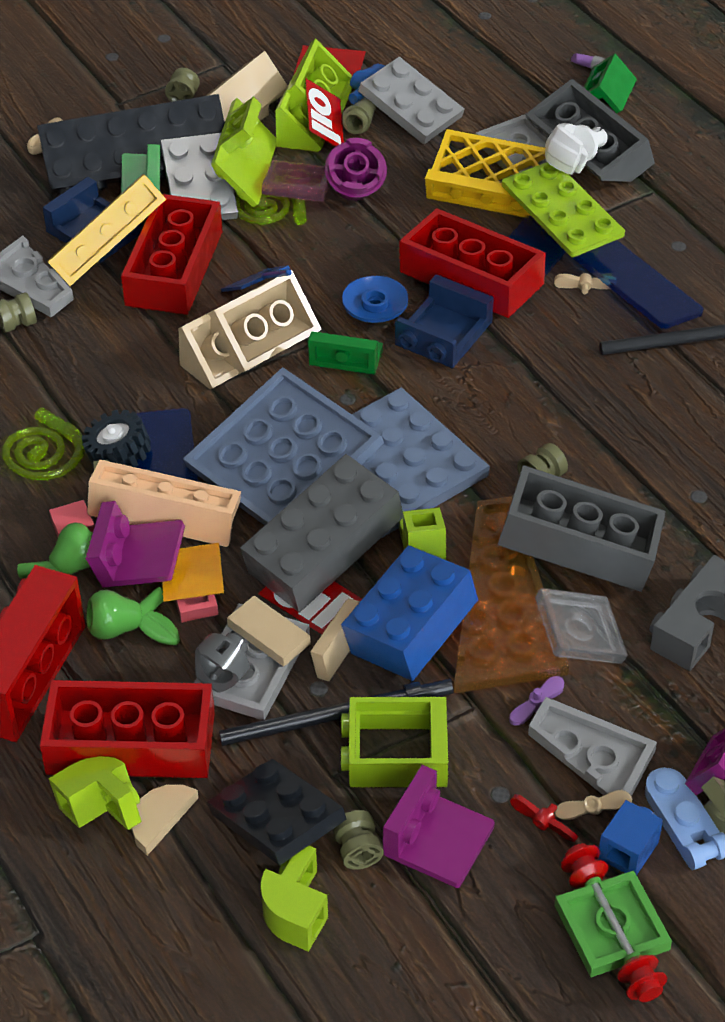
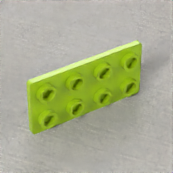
(244, 150)
(563, 209)

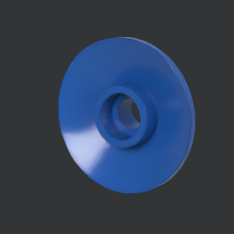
(375, 299)

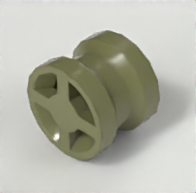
(182, 85)

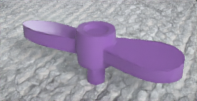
(550, 689)

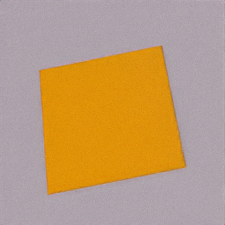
(195, 573)

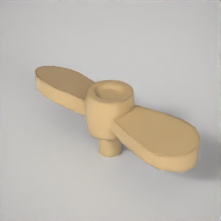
(584, 282)
(592, 805)

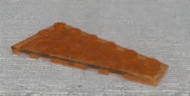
(504, 631)

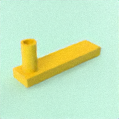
(106, 230)

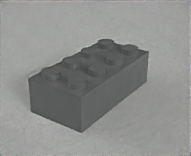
(582, 528)
(322, 532)

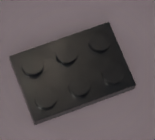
(276, 811)

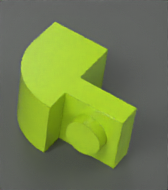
(424, 531)
(94, 788)
(290, 906)

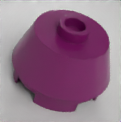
(355, 169)

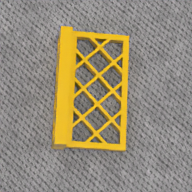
(476, 192)

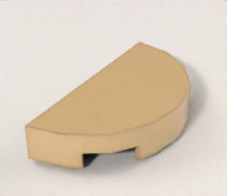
(160, 812)

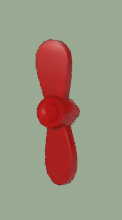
(542, 817)

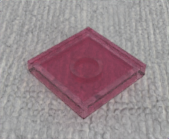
(296, 181)

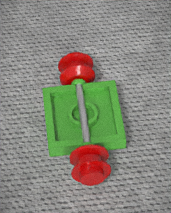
(613, 923)

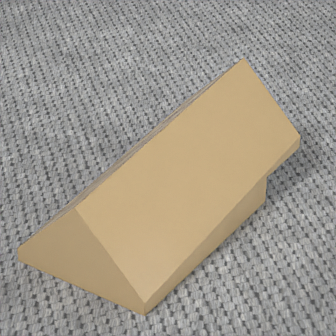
(256, 79)
(246, 331)

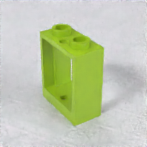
(394, 714)

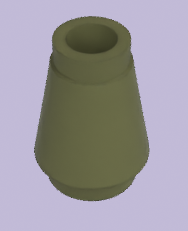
(359, 116)

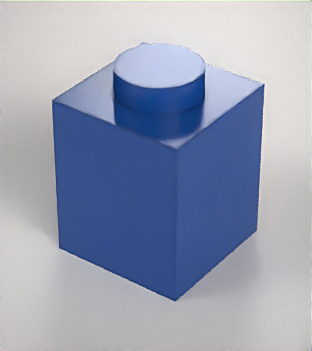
(630, 837)

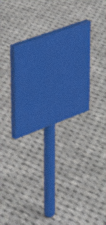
(255, 278)

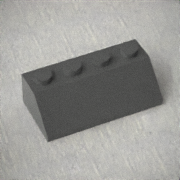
(626, 149)

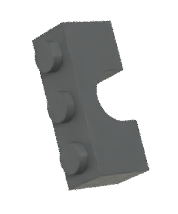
(682, 630)

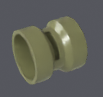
(16, 312)
(547, 459)
(359, 844)

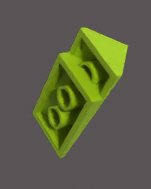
(292, 112)

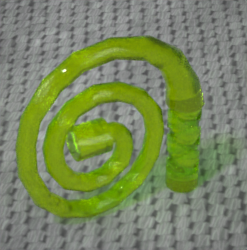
(263, 218)
(39, 451)

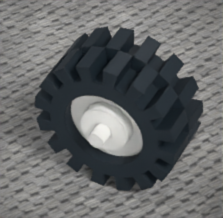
(117, 439)

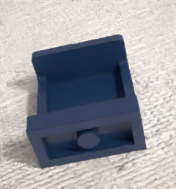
(77, 208)
(446, 322)

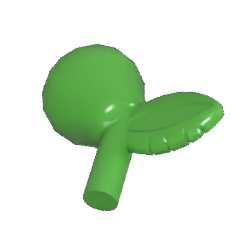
(67, 555)
(113, 615)

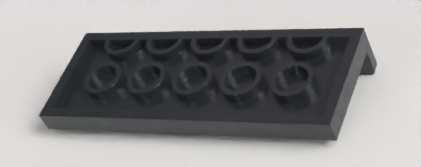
(96, 143)

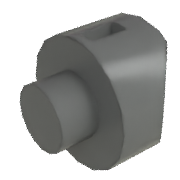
(221, 652)

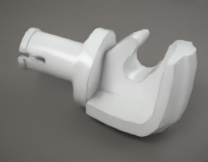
(572, 146)

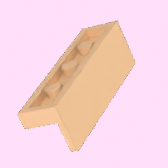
(160, 497)

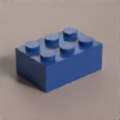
(410, 612)

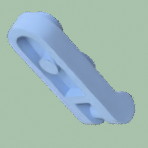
(684, 817)

